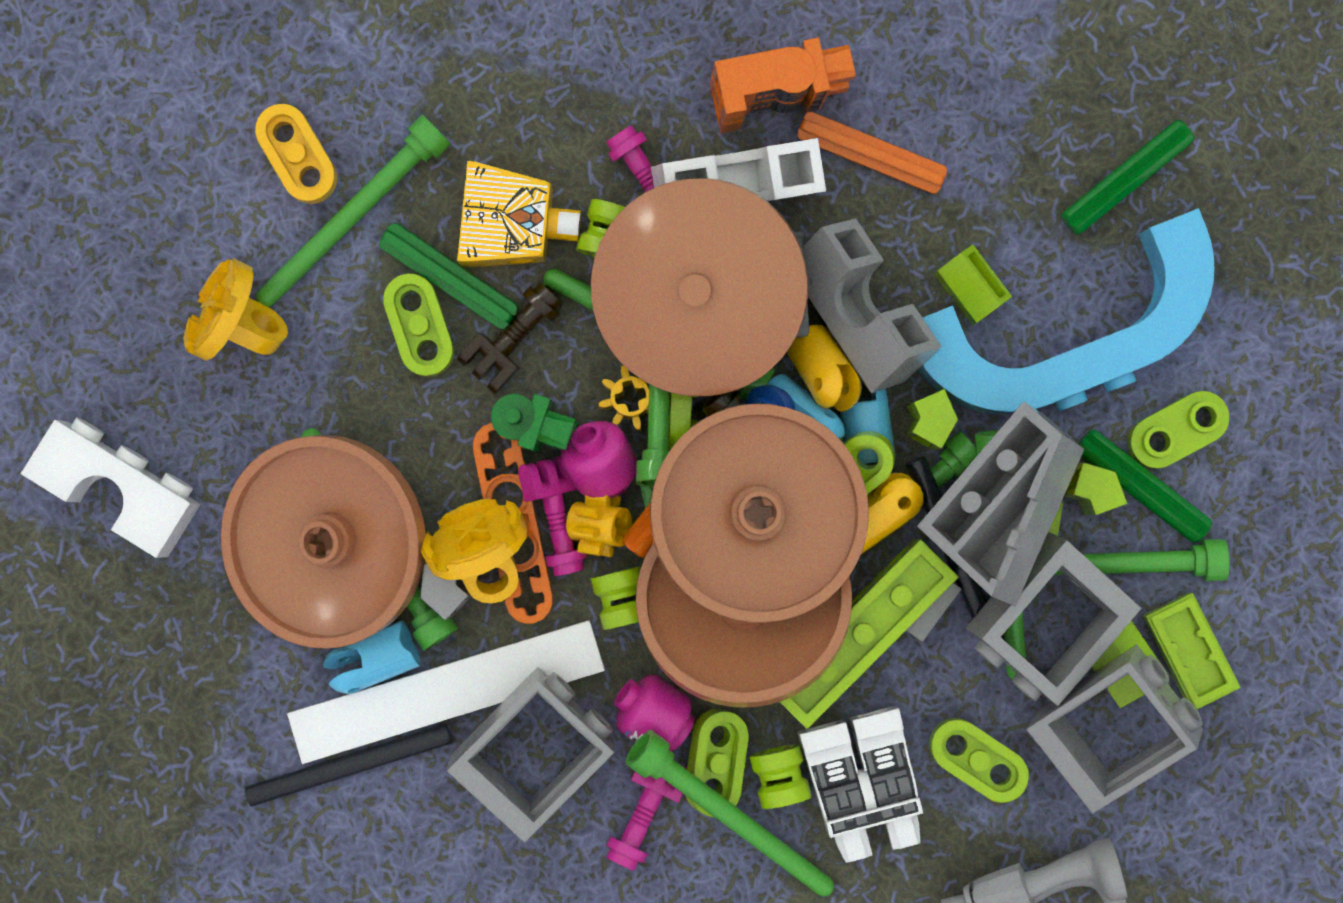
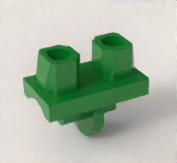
(532, 422)

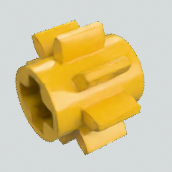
(617, 392)
(598, 525)

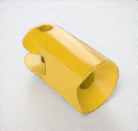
(825, 369)
(891, 507)

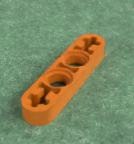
(538, 584)

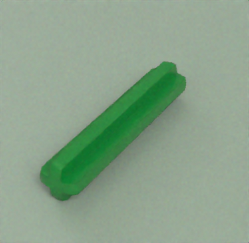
(1128, 177)
(448, 275)
(1146, 487)

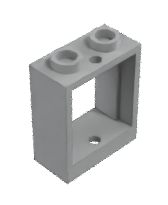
(998, 616)
(1080, 764)
(496, 792)

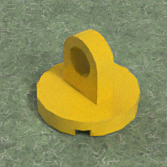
(232, 315)
(474, 542)

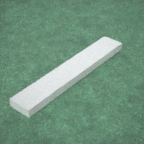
(441, 692)

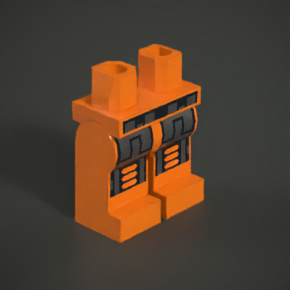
(778, 81)

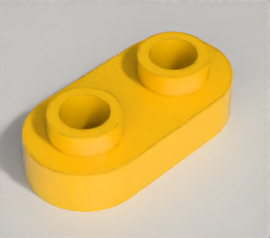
(297, 155)

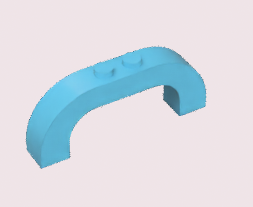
(1183, 284)

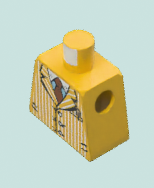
(510, 218)

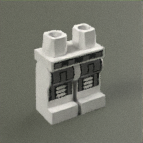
(869, 796)

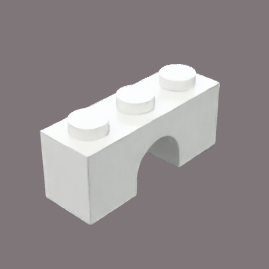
(768, 171)
(153, 508)

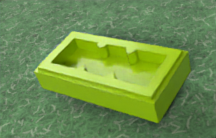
(1191, 651)

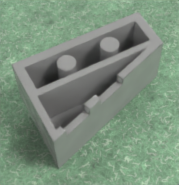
(1006, 503)

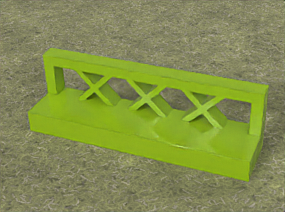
(876, 622)

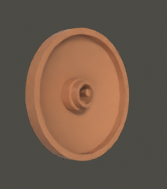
(699, 287)
(759, 513)
(323, 541)
(735, 659)

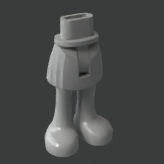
(1088, 867)

